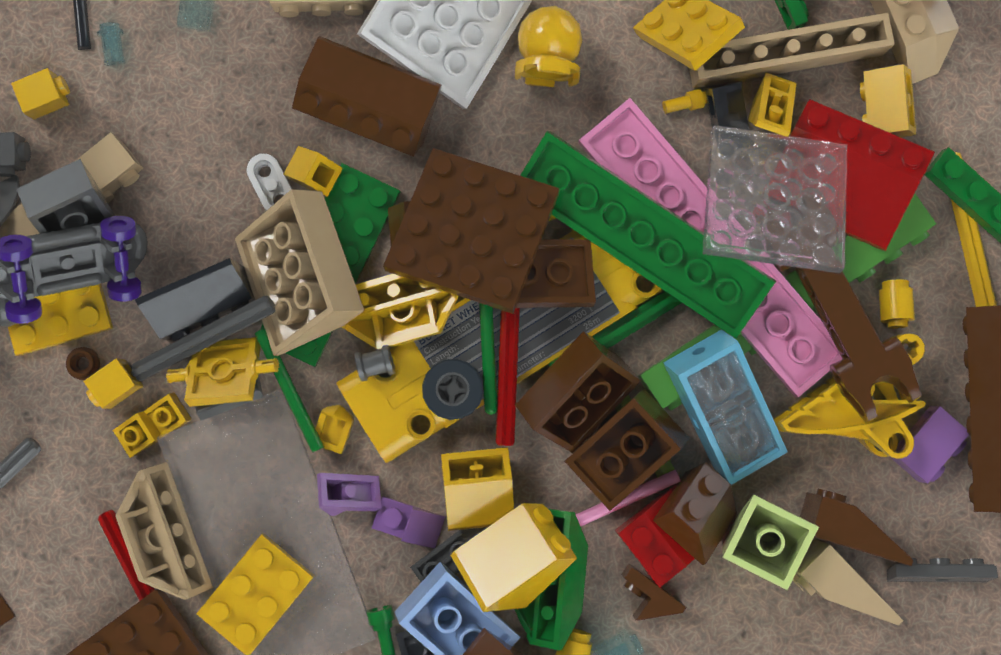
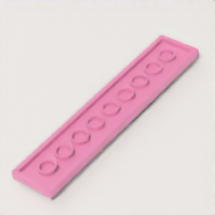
(783, 326)

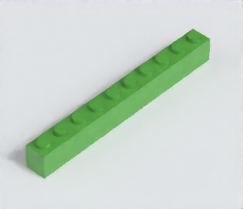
(859, 265)

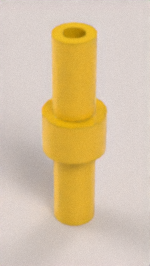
(692, 100)

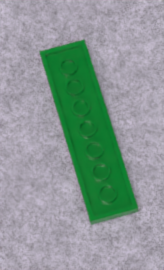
(647, 236)

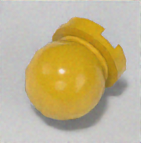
(549, 44)

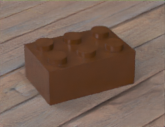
(577, 392)

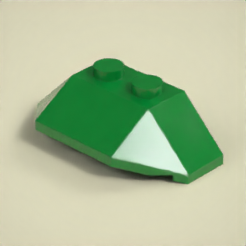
(558, 608)

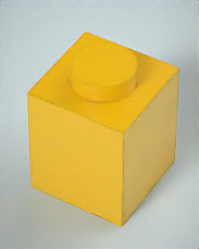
(41, 93)
(312, 170)
(111, 384)

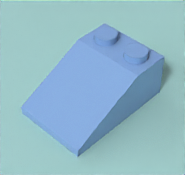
(447, 616)

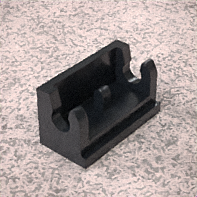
(727, 106)

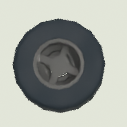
(445, 382)

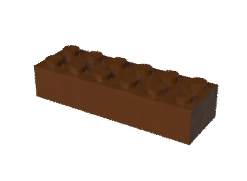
(984, 393)

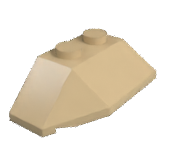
(920, 33)
(161, 535)

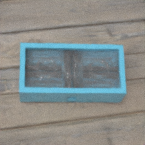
(726, 406)

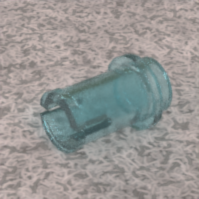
(111, 43)

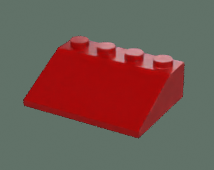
(880, 171)

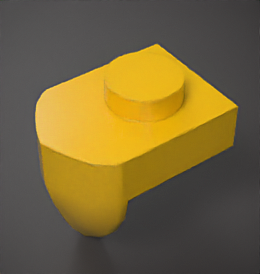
(334, 427)

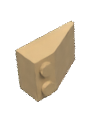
(832, 578)

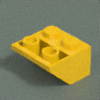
(476, 487)

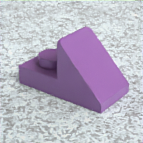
(348, 493)
(408, 522)

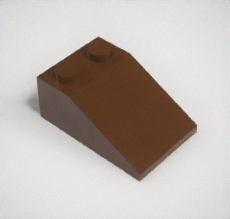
(627, 449)
(849, 526)

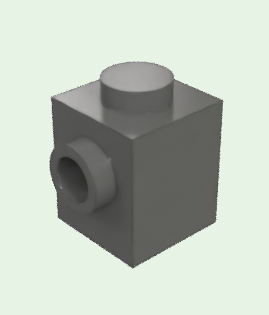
(13, 153)

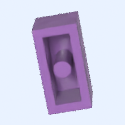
(935, 440)

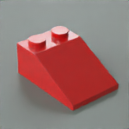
(652, 545)

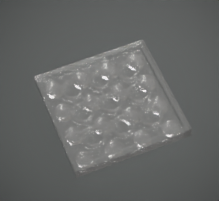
(776, 199)

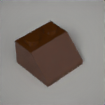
(698, 511)

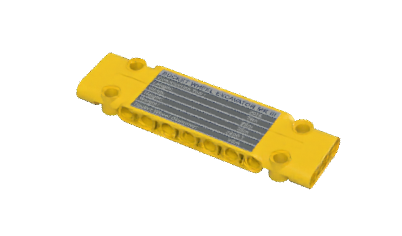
(391, 403)

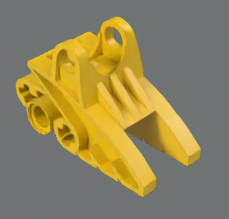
(830, 413)

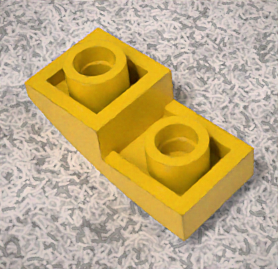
(145, 426)

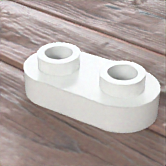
(270, 186)

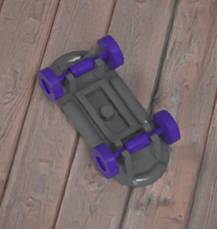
(70, 261)

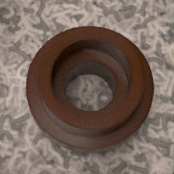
(73, 359)

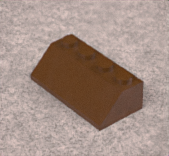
(366, 96)

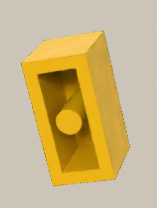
(889, 100)

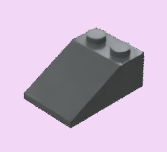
(64, 199)

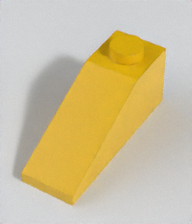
(773, 105)

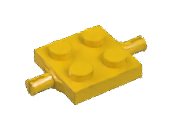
(223, 372)

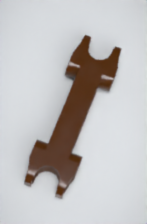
(863, 354)

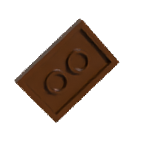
(560, 276)

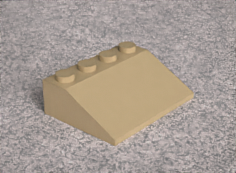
(301, 267)

